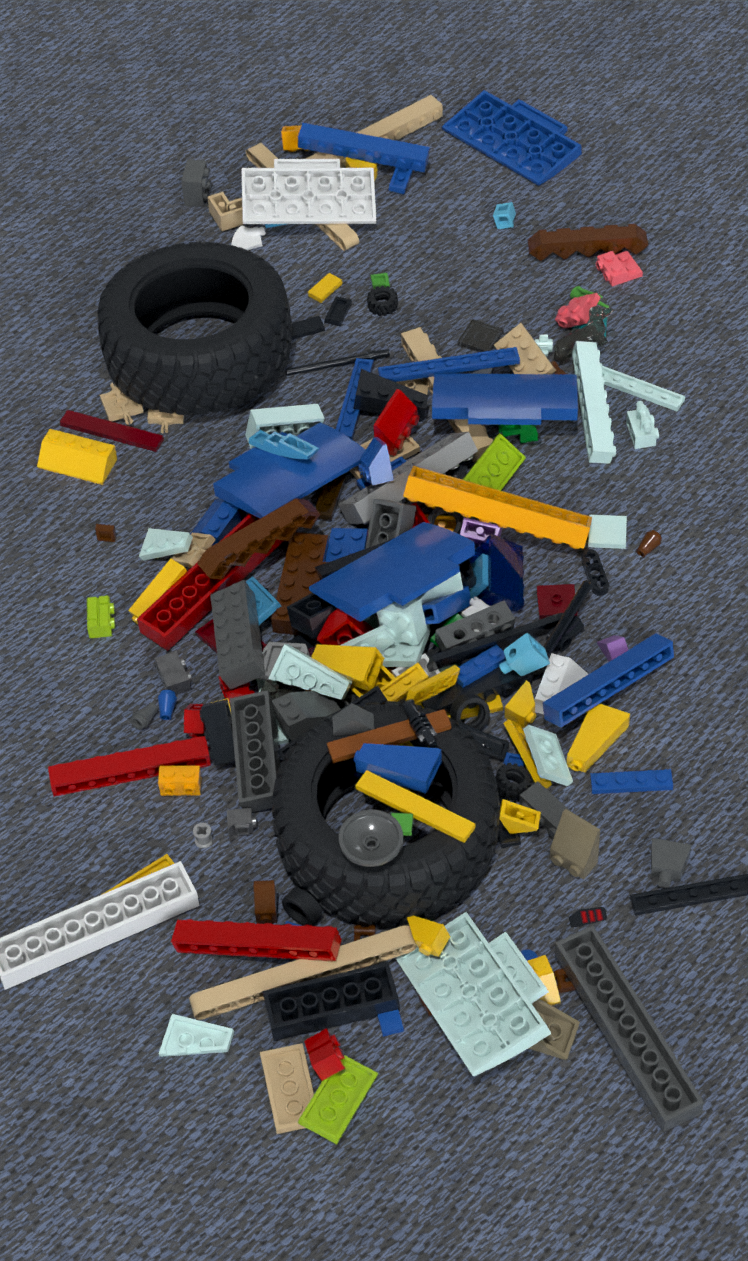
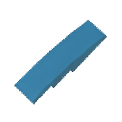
(285, 446)

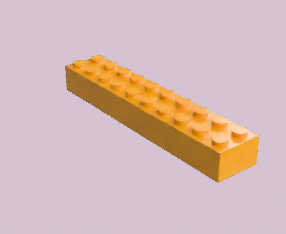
(497, 507)

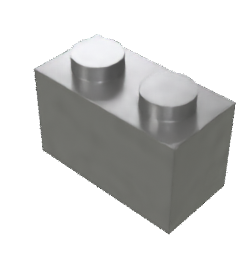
(173, 673)

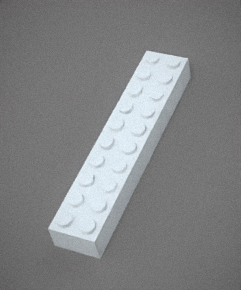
(95, 924)

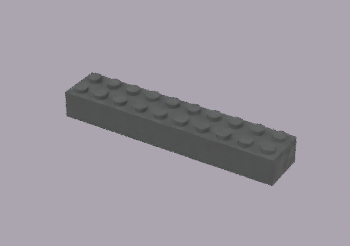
(629, 1029)

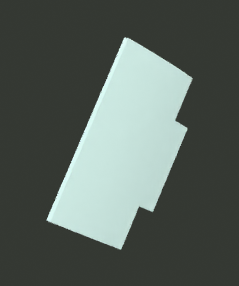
(479, 995)

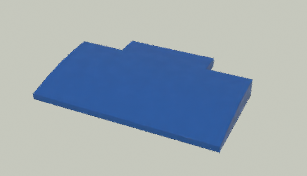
(515, 136)
(505, 398)
(270, 481)
(396, 571)

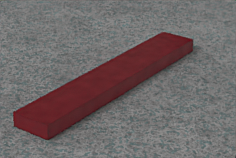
(111, 430)

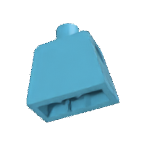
(524, 656)

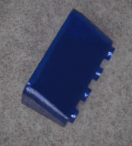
(504, 572)

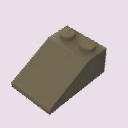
(575, 845)
(562, 1029)

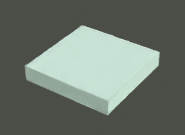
(607, 531)

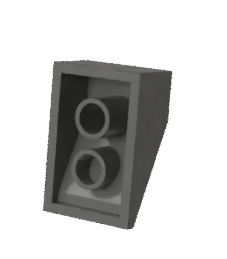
(389, 521)
(301, 710)

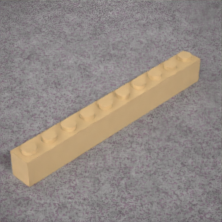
(398, 124)
(419, 349)

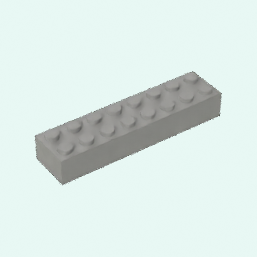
(438, 458)

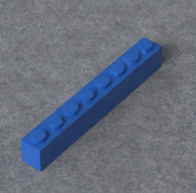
(363, 147)
(608, 680)

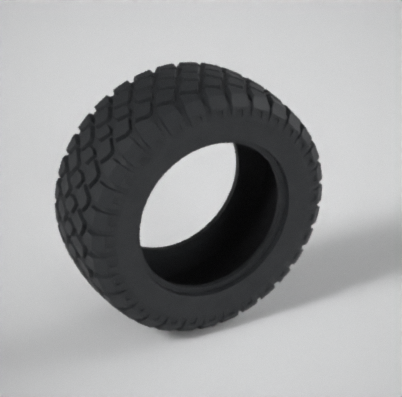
(203, 371)
(424, 874)

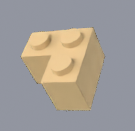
(225, 212)

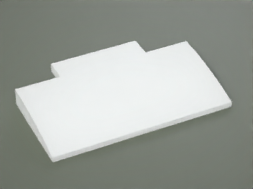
(308, 193)

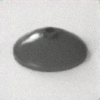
(367, 829)

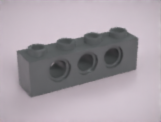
(480, 620)

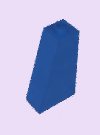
(446, 606)
(400, 764)

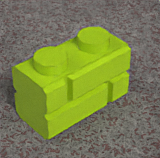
(100, 617)

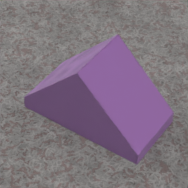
(613, 646)

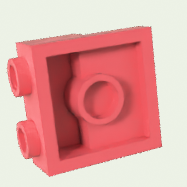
(618, 267)
(577, 311)

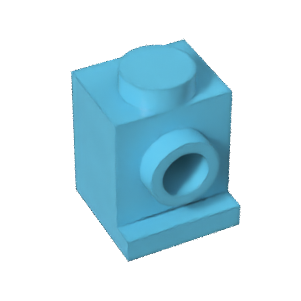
(504, 215)

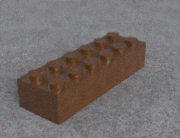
(298, 573)

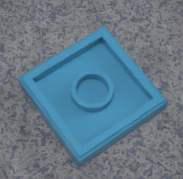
(481, 570)

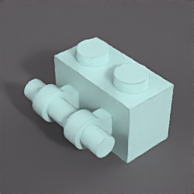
(641, 427)

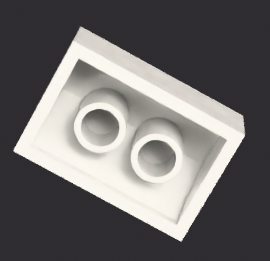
(557, 676)

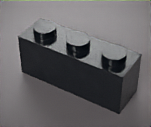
(218, 731)

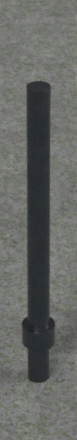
(371, 355)

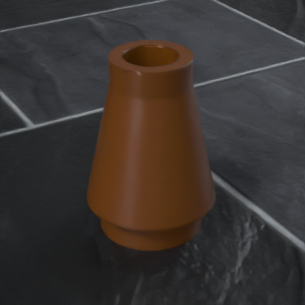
(649, 542)

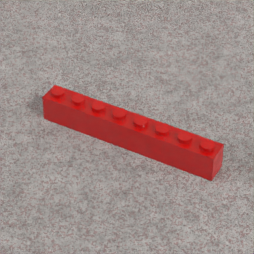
(126, 765)
(256, 940)

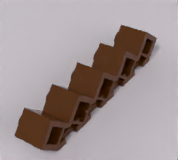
(587, 241)
(257, 537)

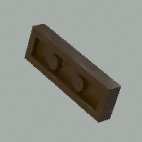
(329, 498)

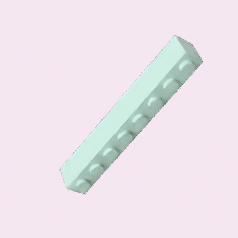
(593, 402)

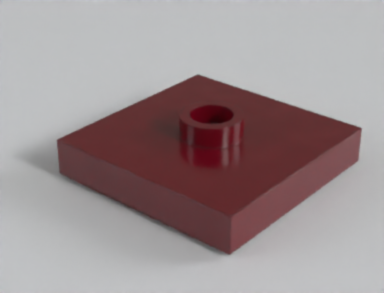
(554, 599)

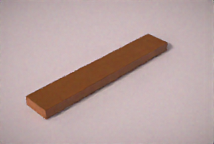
(387, 735)

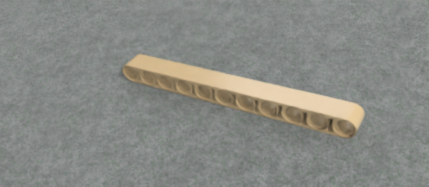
(339, 233)
(350, 957)

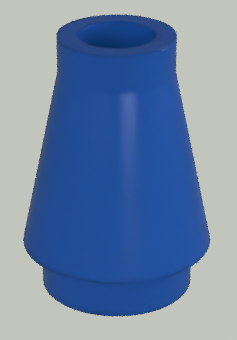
(167, 701)

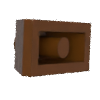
(265, 901)

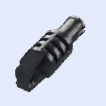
(420, 724)

